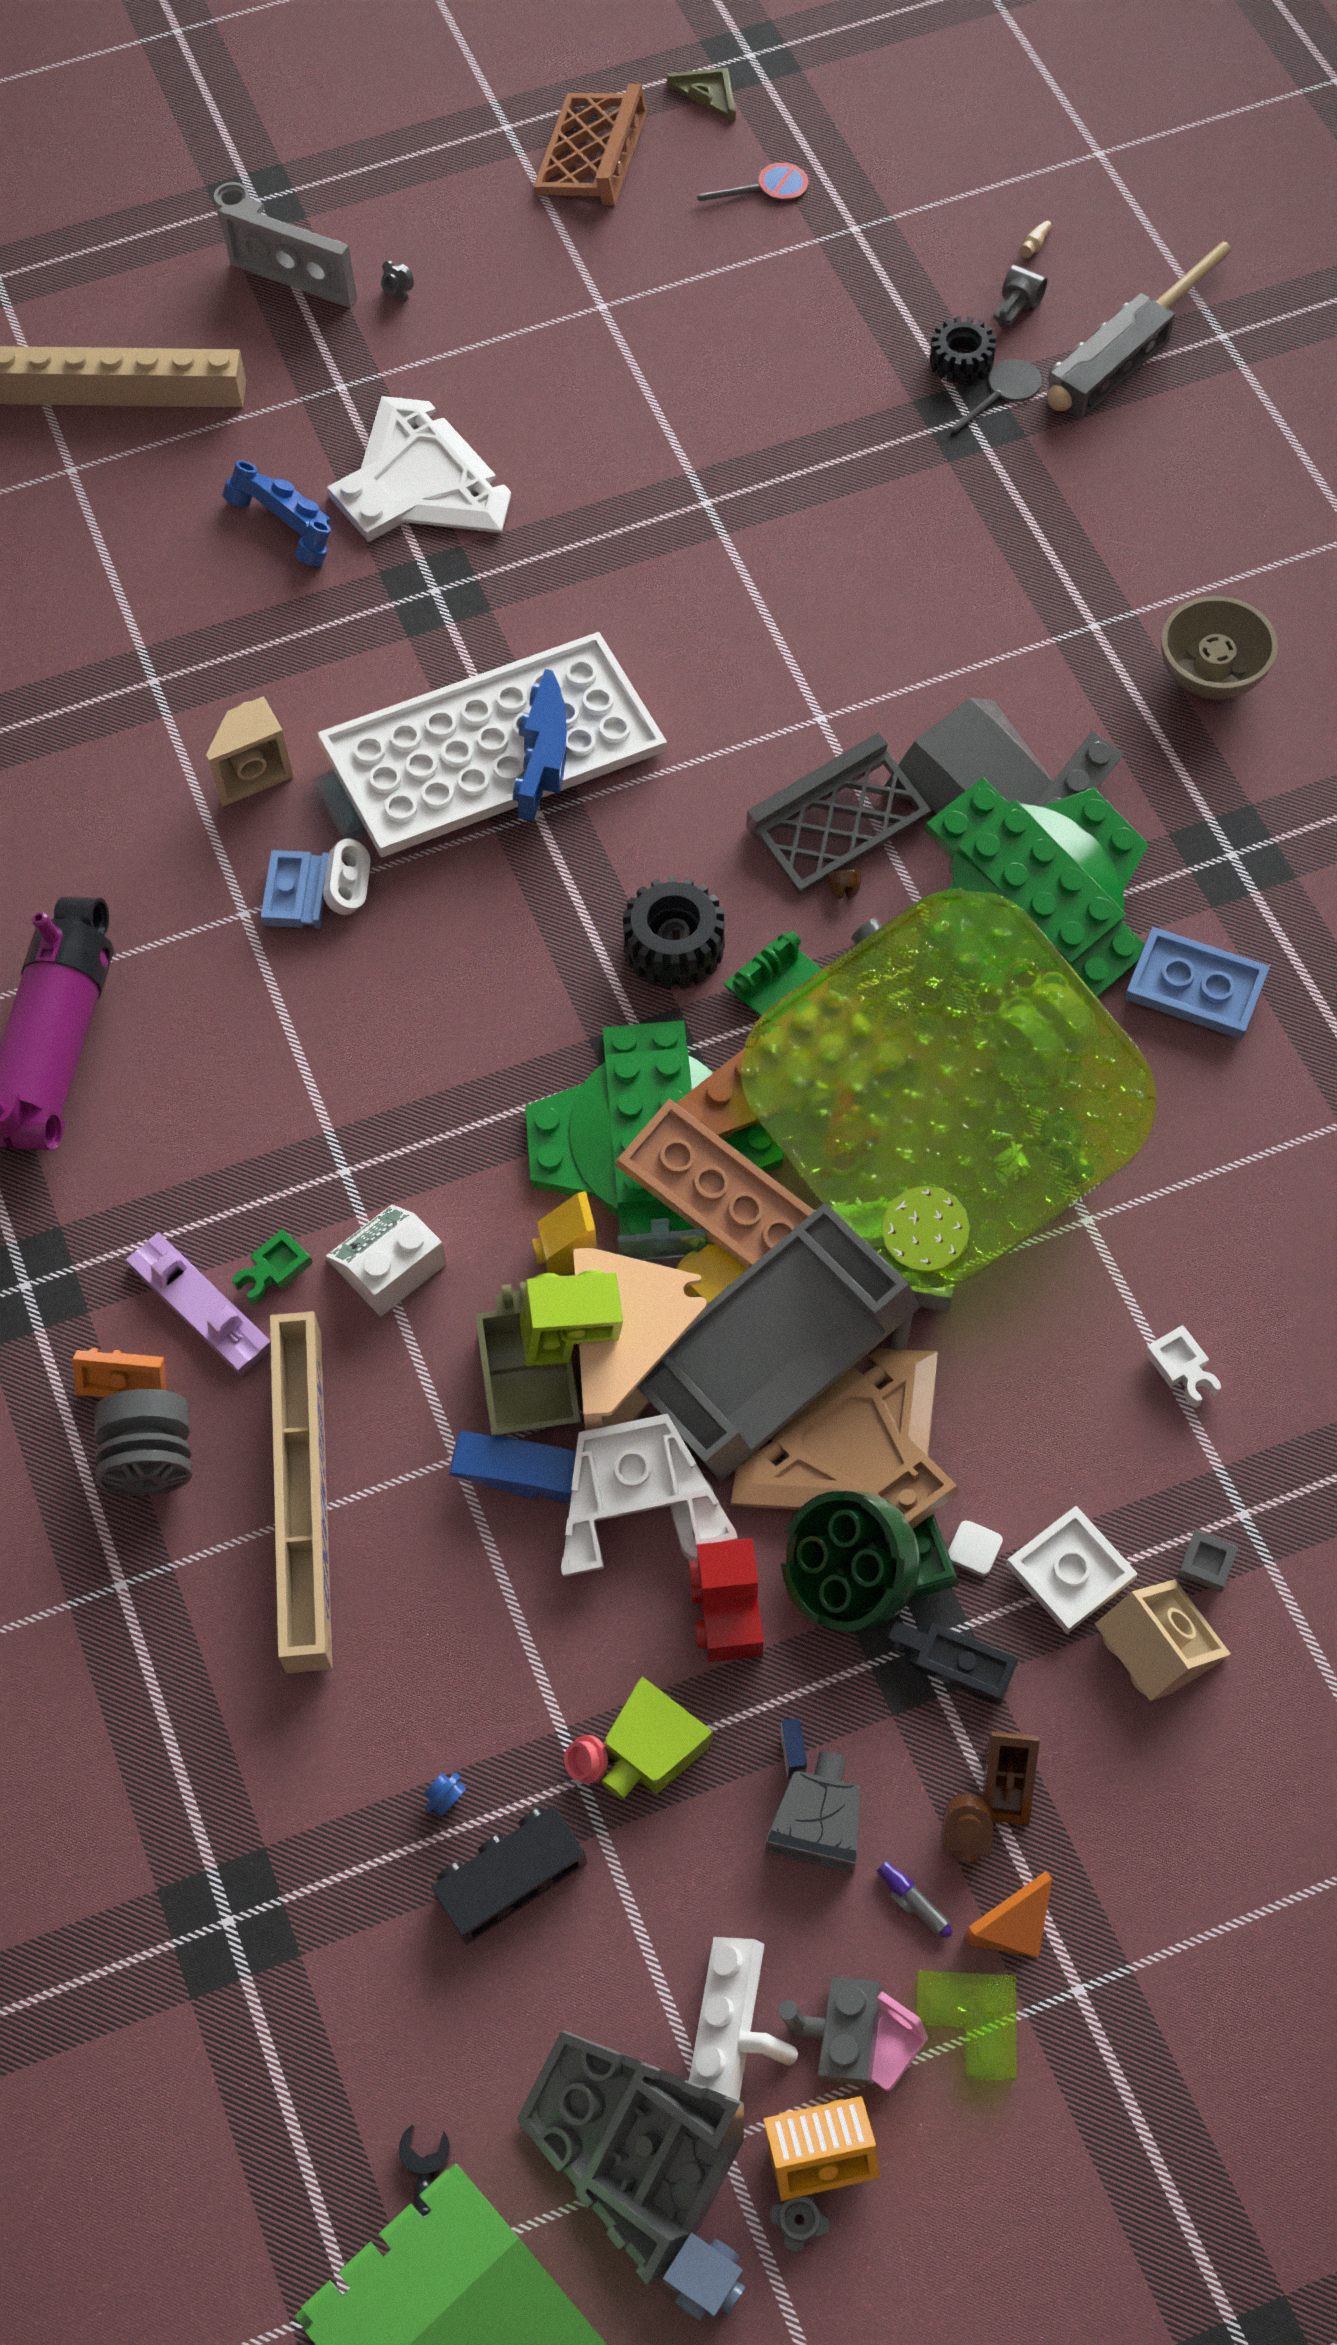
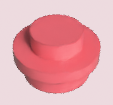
(586, 1759)

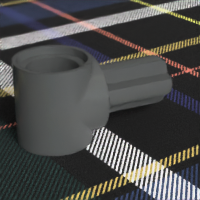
(1020, 292)

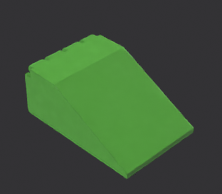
(446, 2282)

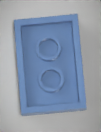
(1197, 982)

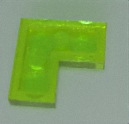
(984, 2007)

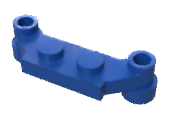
(287, 504)

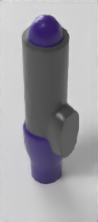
(912, 1900)

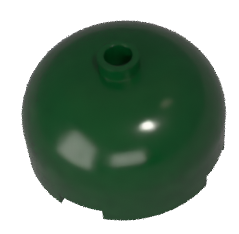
(843, 1567)

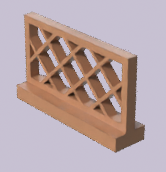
(616, 145)

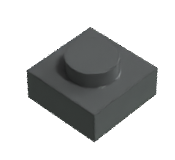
(1208, 1561)

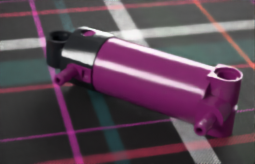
(51, 1020)

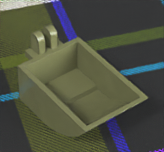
(515, 1393)

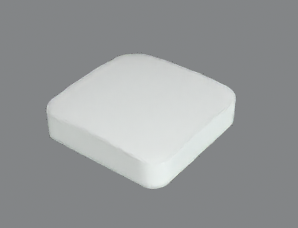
(975, 1548)

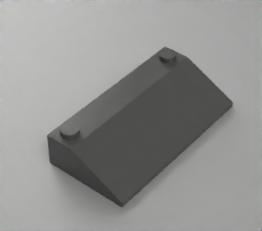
(777, 1340)

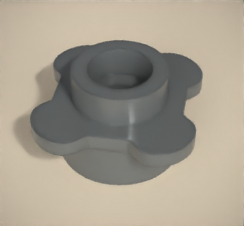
(397, 280)
(796, 2235)

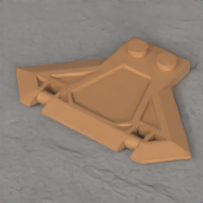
(857, 1442)

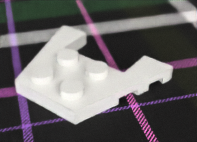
(634, 1471)

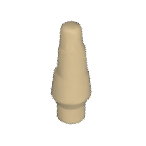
(1035, 239)

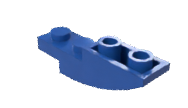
(544, 746)

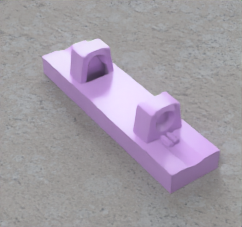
(200, 1304)

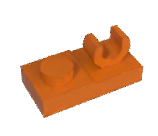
(109, 1373)

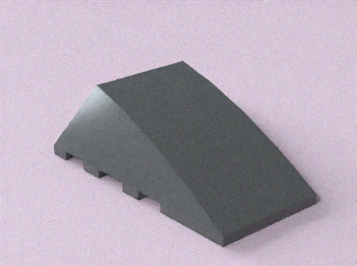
(971, 745)
(633, 2144)

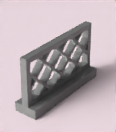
(818, 786)

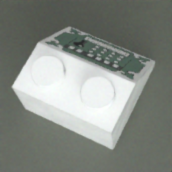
(389, 1258)

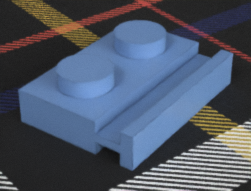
(294, 889)

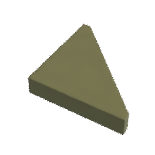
(706, 87)

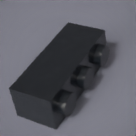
(508, 1873)

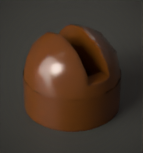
(846, 880)

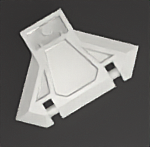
(419, 476)

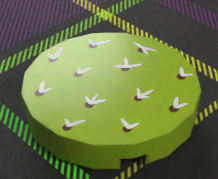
(925, 1229)

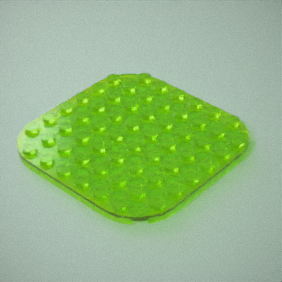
(954, 1063)

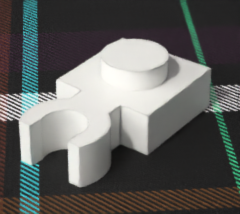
(1182, 1360)

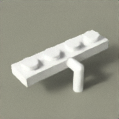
(727, 2018)

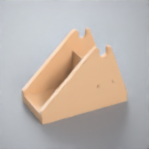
(654, 1320)

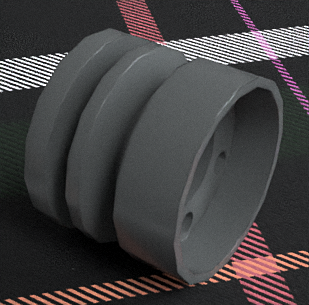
(142, 1442)

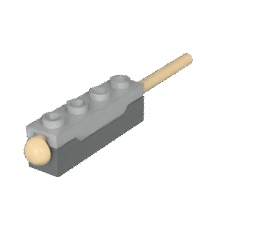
(1121, 345)

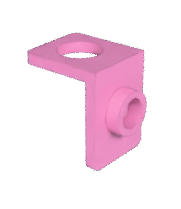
(897, 2042)

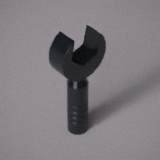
(423, 2167)

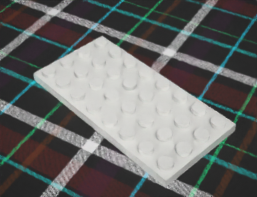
(459, 748)

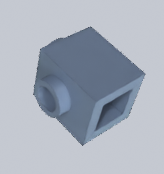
(705, 2278)

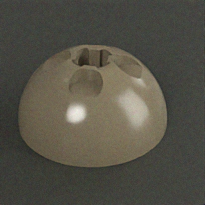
(1218, 647)

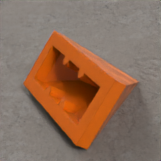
(1015, 1923)

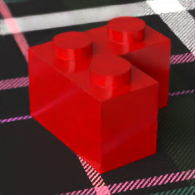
(727, 1588)

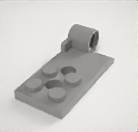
(261, 245)

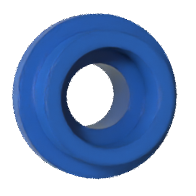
(443, 1793)

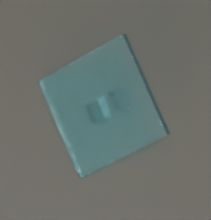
(661, 1242)

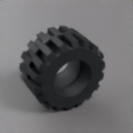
(674, 960)

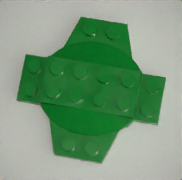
(1056, 864)
(587, 1128)

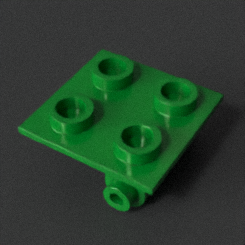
(772, 973)

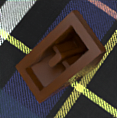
(1010, 1776)

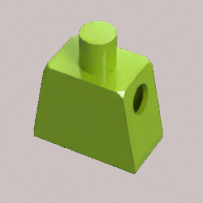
(652, 1741)

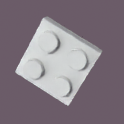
(1071, 1569)

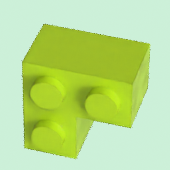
(568, 1312)

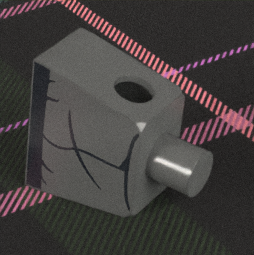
(818, 1818)

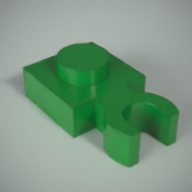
(275, 1262)

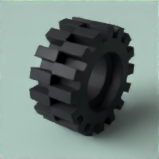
(961, 365)

